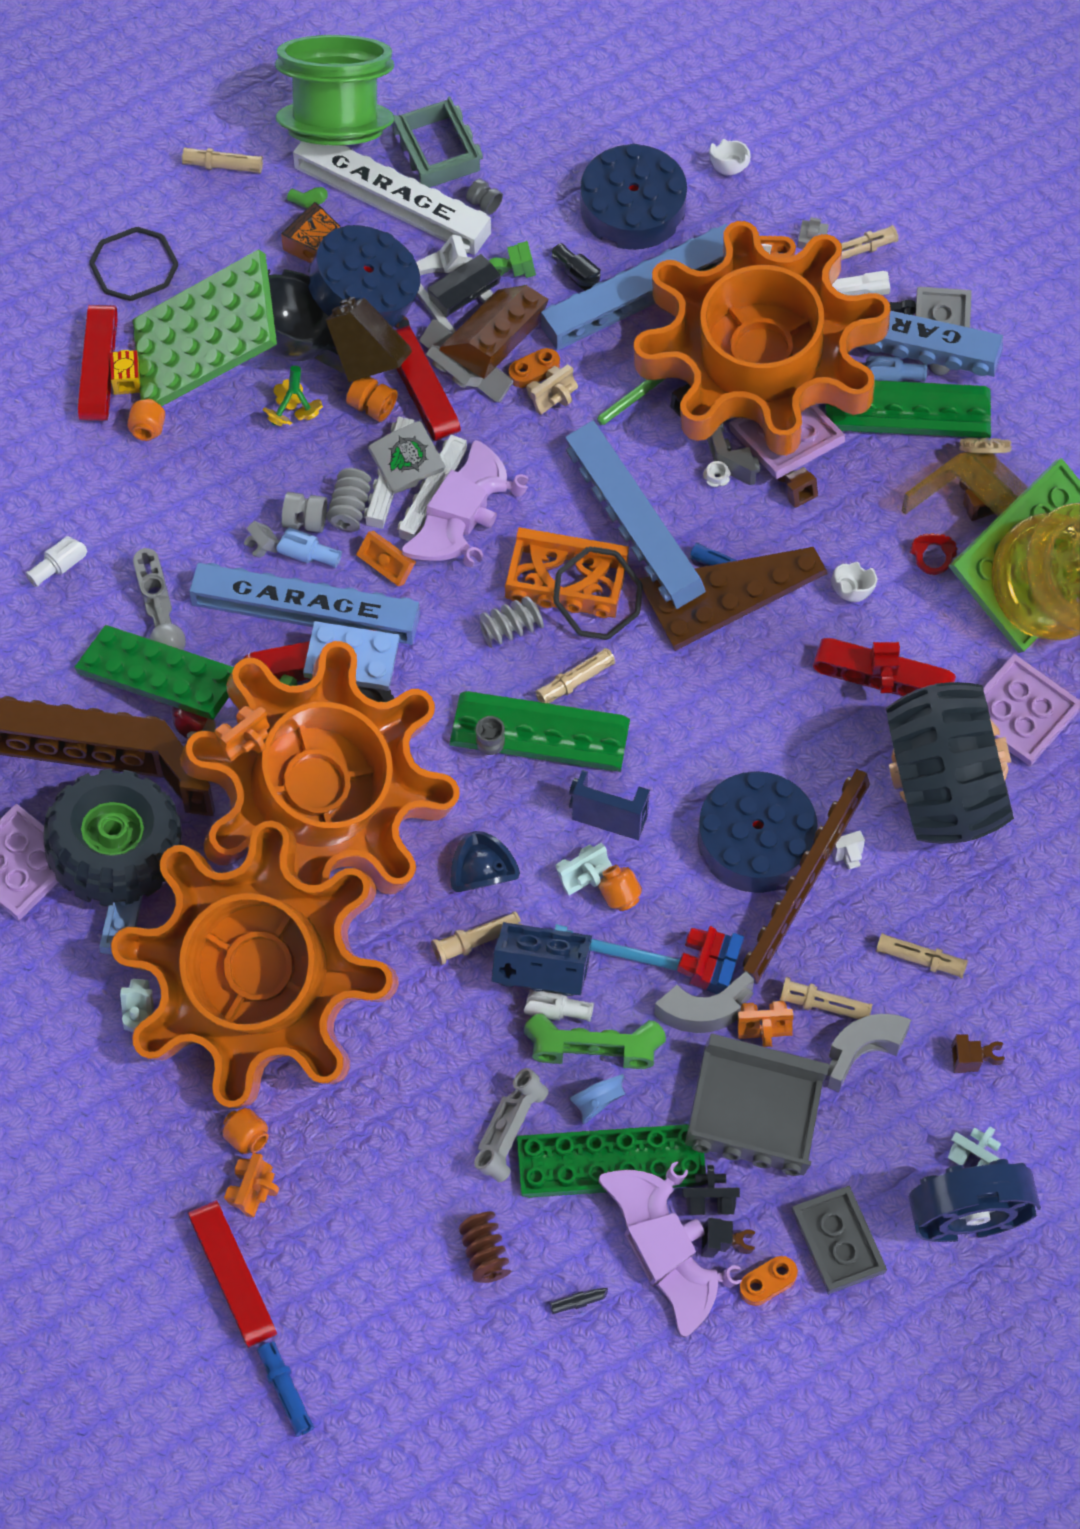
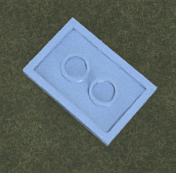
(374, 652)

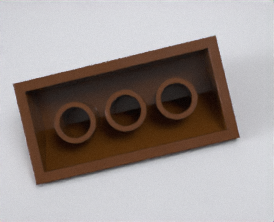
(495, 329)

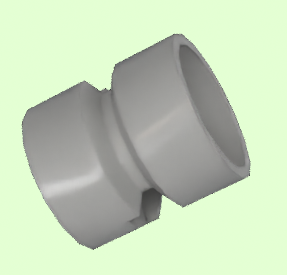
(304, 512)

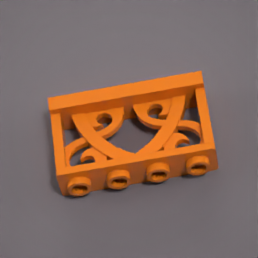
(575, 597)

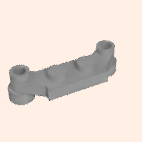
(506, 1124)

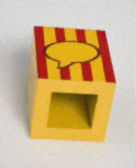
(125, 372)

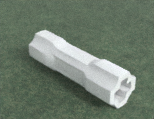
(868, 283)

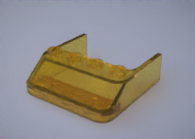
(980, 473)

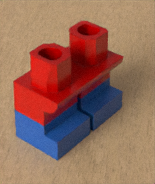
(715, 960)

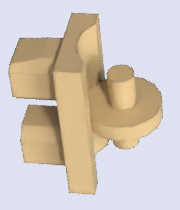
(554, 389)

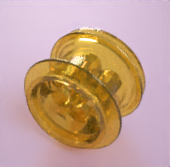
(1036, 581)

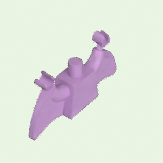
(460, 506)
(665, 1244)

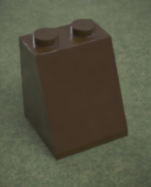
(365, 339)

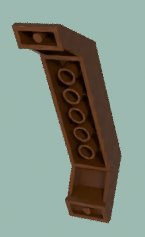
(100, 742)

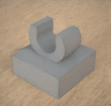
(811, 229)
(263, 537)

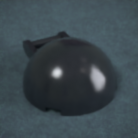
(300, 322)

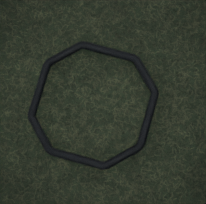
(145, 292)
(567, 616)

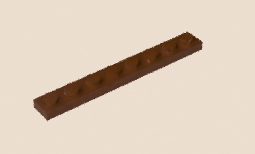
(801, 884)

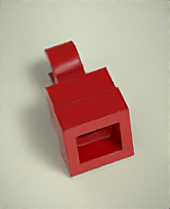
(885, 663)

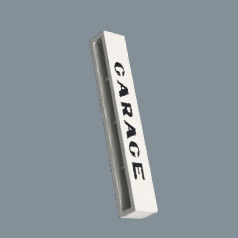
(393, 193)

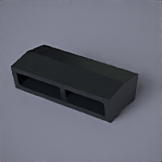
(464, 285)

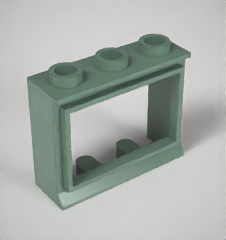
(447, 169)

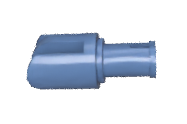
(894, 369)

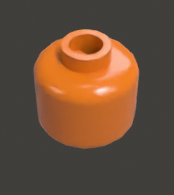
(146, 419)
(620, 888)
(245, 1131)

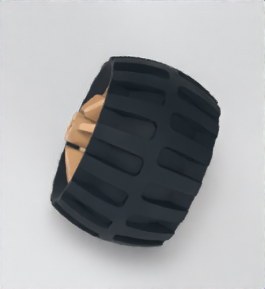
(949, 763)

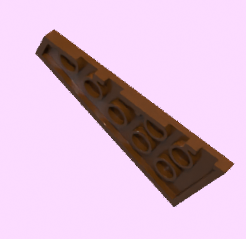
(733, 592)

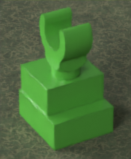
(519, 261)

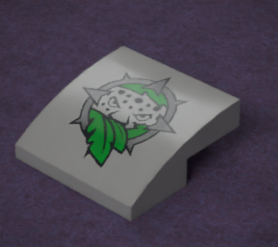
(406, 457)

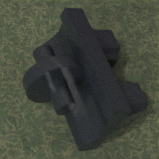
(696, 1196)

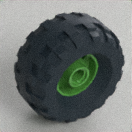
(110, 836)

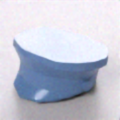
(598, 1096)

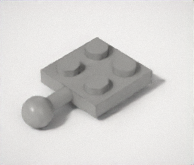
(946, 306)

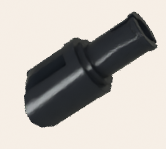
(577, 267)

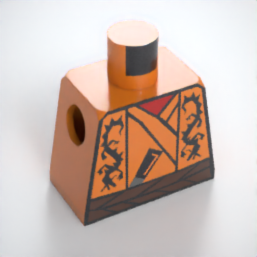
(307, 232)

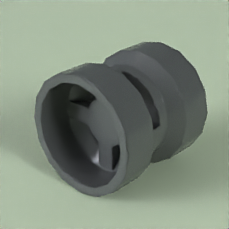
(484, 196)
(490, 728)

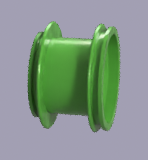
(334, 88)

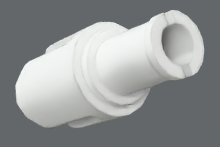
(57, 560)
(557, 1006)

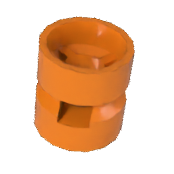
(374, 398)

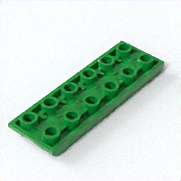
(921, 410)
(545, 730)
(575, 1160)

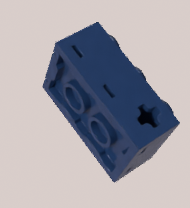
(541, 959)

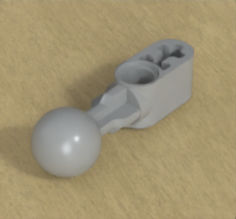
(157, 605)

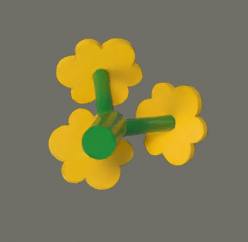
(288, 396)

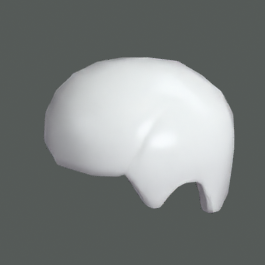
(729, 157)
(853, 582)

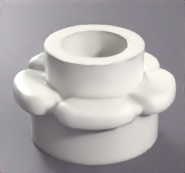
(717, 468)

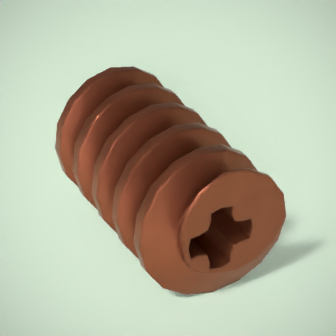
(482, 1248)

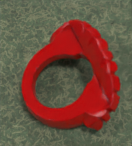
(921, 543)

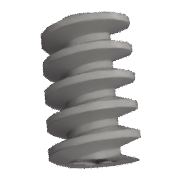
(349, 499)
(510, 619)

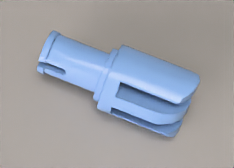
(307, 548)

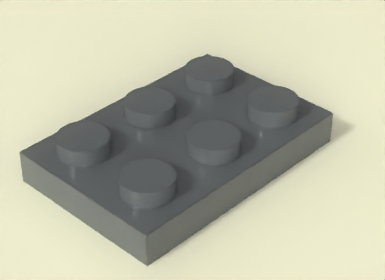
(839, 1239)

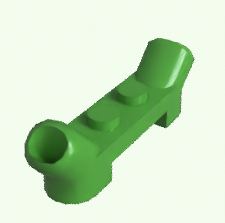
(635, 1048)

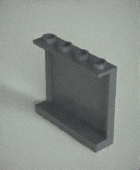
(756, 1105)

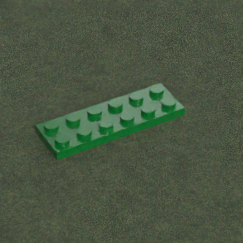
(156, 671)

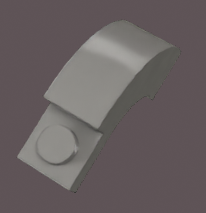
(704, 1013)
(862, 1036)

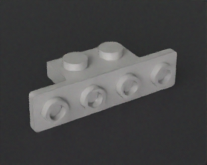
(494, 385)

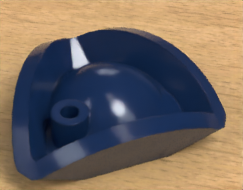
(481, 862)

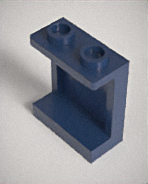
(608, 810)

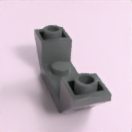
(739, 462)

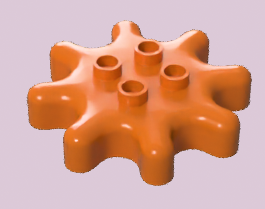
(762, 337)
(329, 772)
(254, 965)

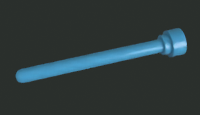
(629, 953)

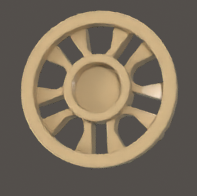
(984, 445)

